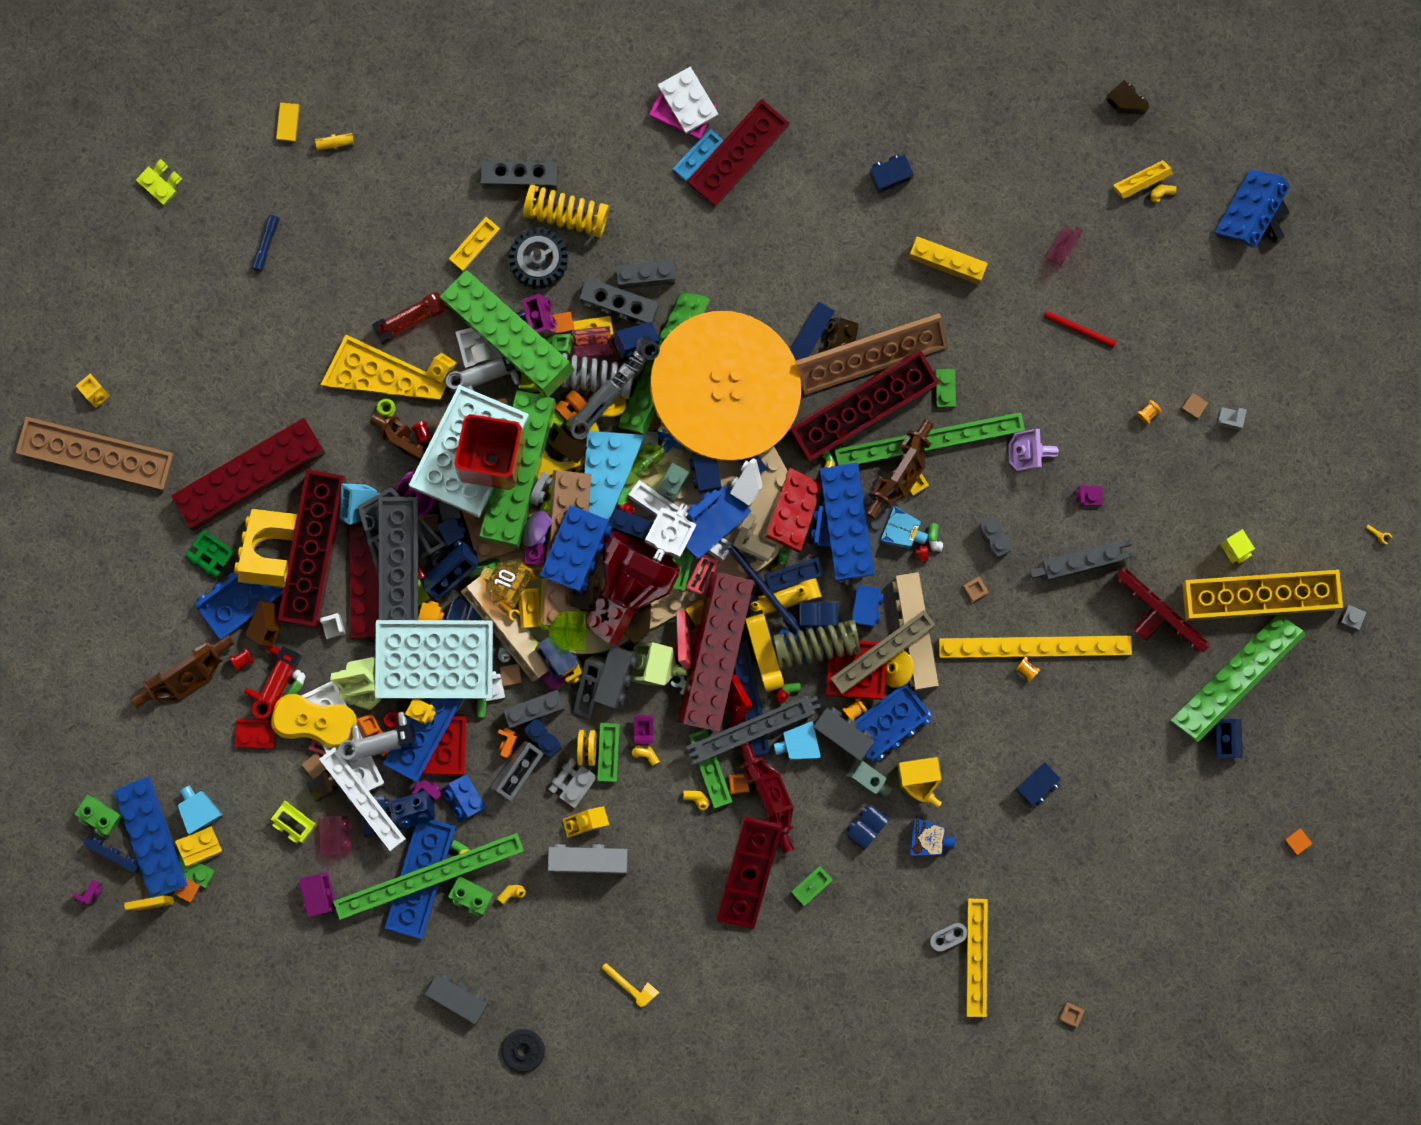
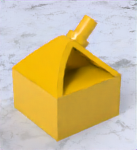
(920, 779)

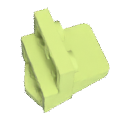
(357, 683)

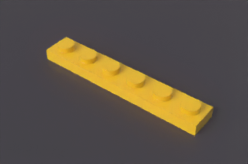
(977, 957)

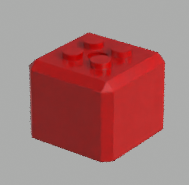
(486, 437)

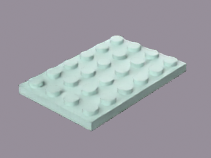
(437, 472)
(434, 659)

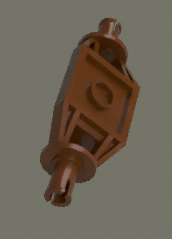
(398, 437)
(905, 475)
(185, 676)

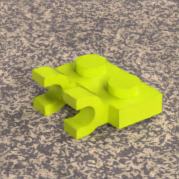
(159, 188)

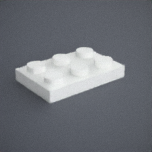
(688, 100)

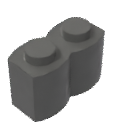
(997, 542)

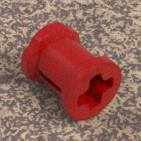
(422, 432)
(242, 659)

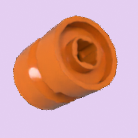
(572, 399)

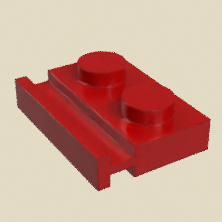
(254, 734)

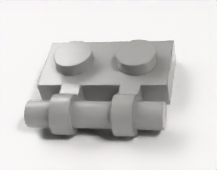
(577, 787)

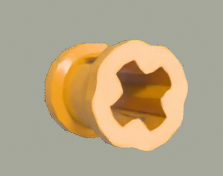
(1149, 412)
(1027, 669)
(854, 710)

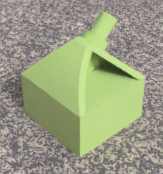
(655, 664)

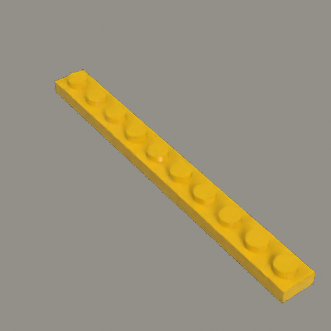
(1035, 647)

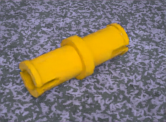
(334, 141)

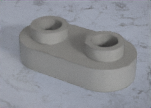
(539, 491)
(948, 937)

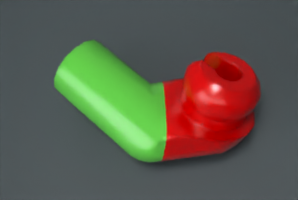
(623, 502)
(783, 693)
(481, 707)

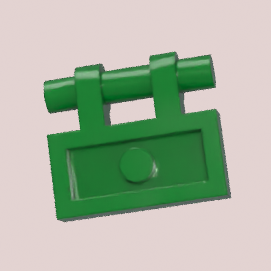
(213, 549)

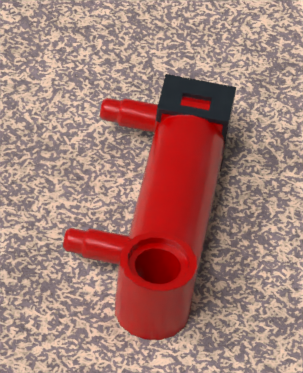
(277, 681)

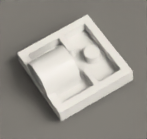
(474, 348)

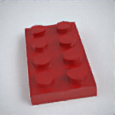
(794, 510)

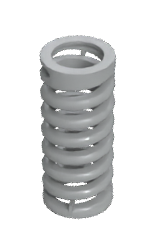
(592, 378)

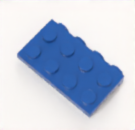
(1253, 207)
(576, 549)
(233, 604)
(893, 720)

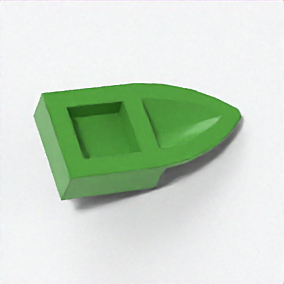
(561, 342)

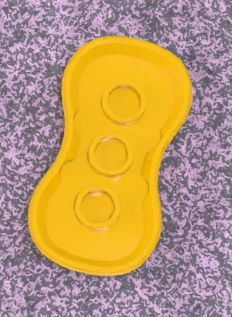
(300, 718)

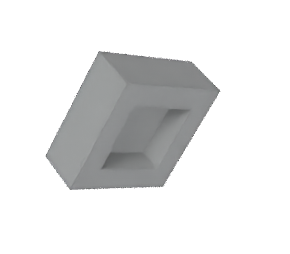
(1353, 617)

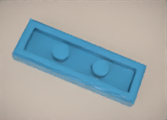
(697, 155)

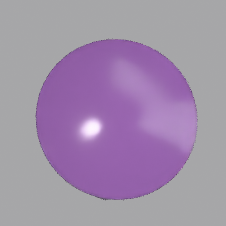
(536, 528)

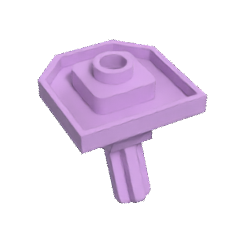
(1027, 450)

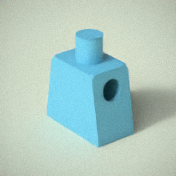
(350, 498)
(799, 743)
(197, 810)

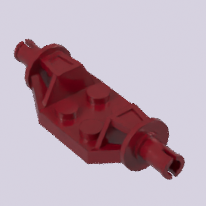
(772, 792)

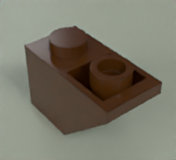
(264, 624)

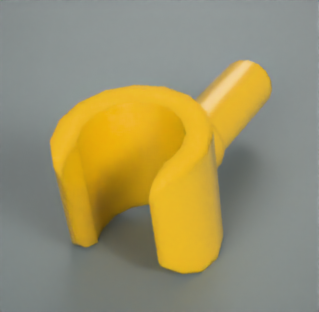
(1380, 535)

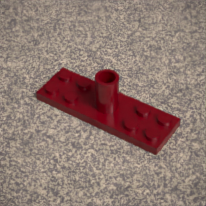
(1159, 614)
(749, 872)

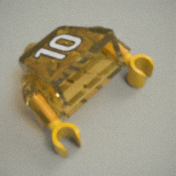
(507, 583)

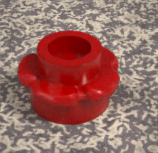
(922, 553)
(387, 720)

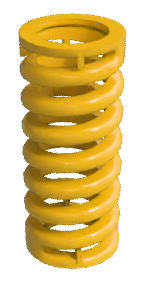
(598, 223)

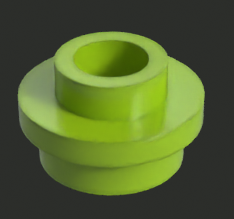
(384, 402)

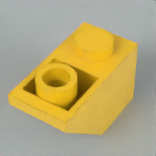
(585, 821)

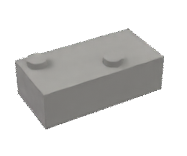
(587, 860)

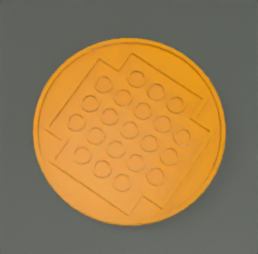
(725, 386)

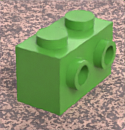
(98, 815)
(470, 895)

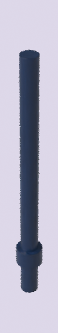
(788, 618)

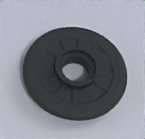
(510, 1050)

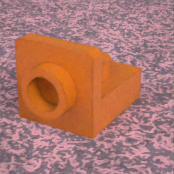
(507, 746)

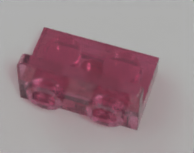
(1063, 245)
(592, 342)
(334, 835)

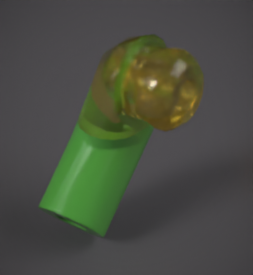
(782, 560)

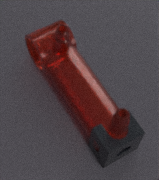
(430, 306)

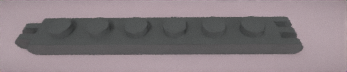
(752, 729)

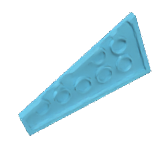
(610, 463)

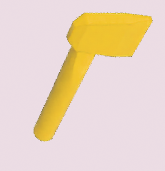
(642, 998)

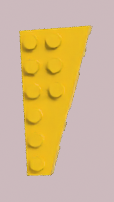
(371, 370)

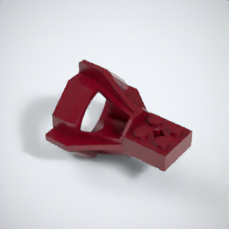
(628, 591)

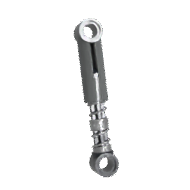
(611, 389)

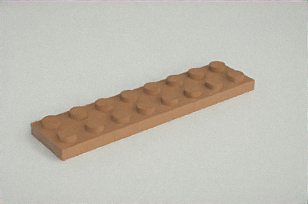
(870, 354)
(95, 453)
(567, 490)

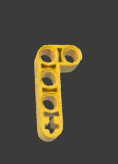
(764, 652)

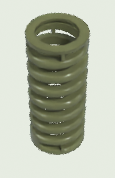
(849, 637)

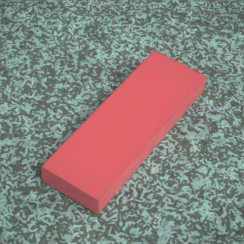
(684, 641)

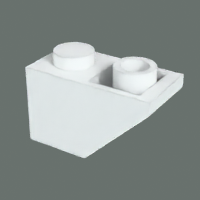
(749, 484)

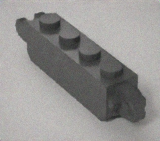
(1082, 561)

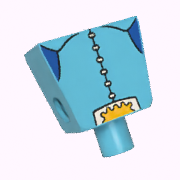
(902, 530)

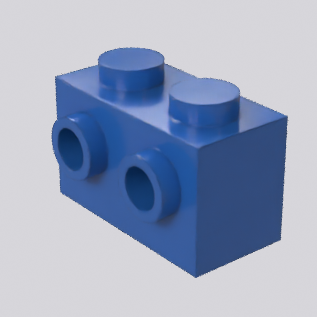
(866, 606)

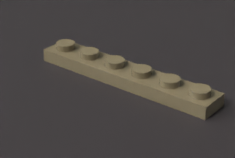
(883, 652)

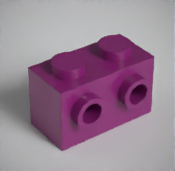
(539, 315)
(317, 894)

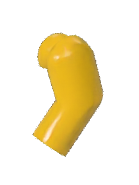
(1160, 190)
(645, 751)
(698, 797)
(511, 891)

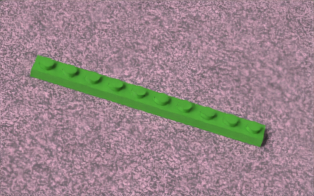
(938, 438)
(428, 876)

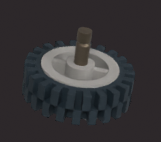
(538, 258)

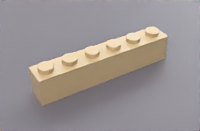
(910, 604)
(515, 639)

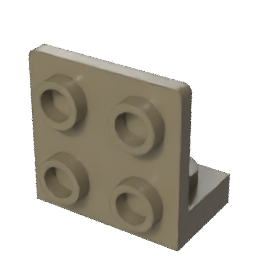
(750, 543)

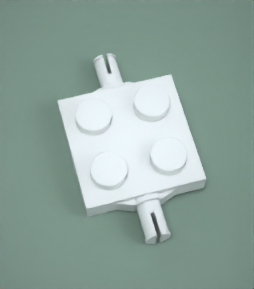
(670, 533)

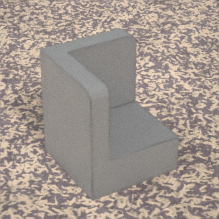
(1231, 418)

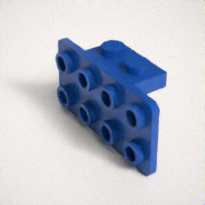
(715, 518)

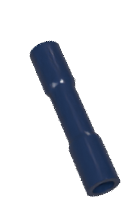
(269, 231)

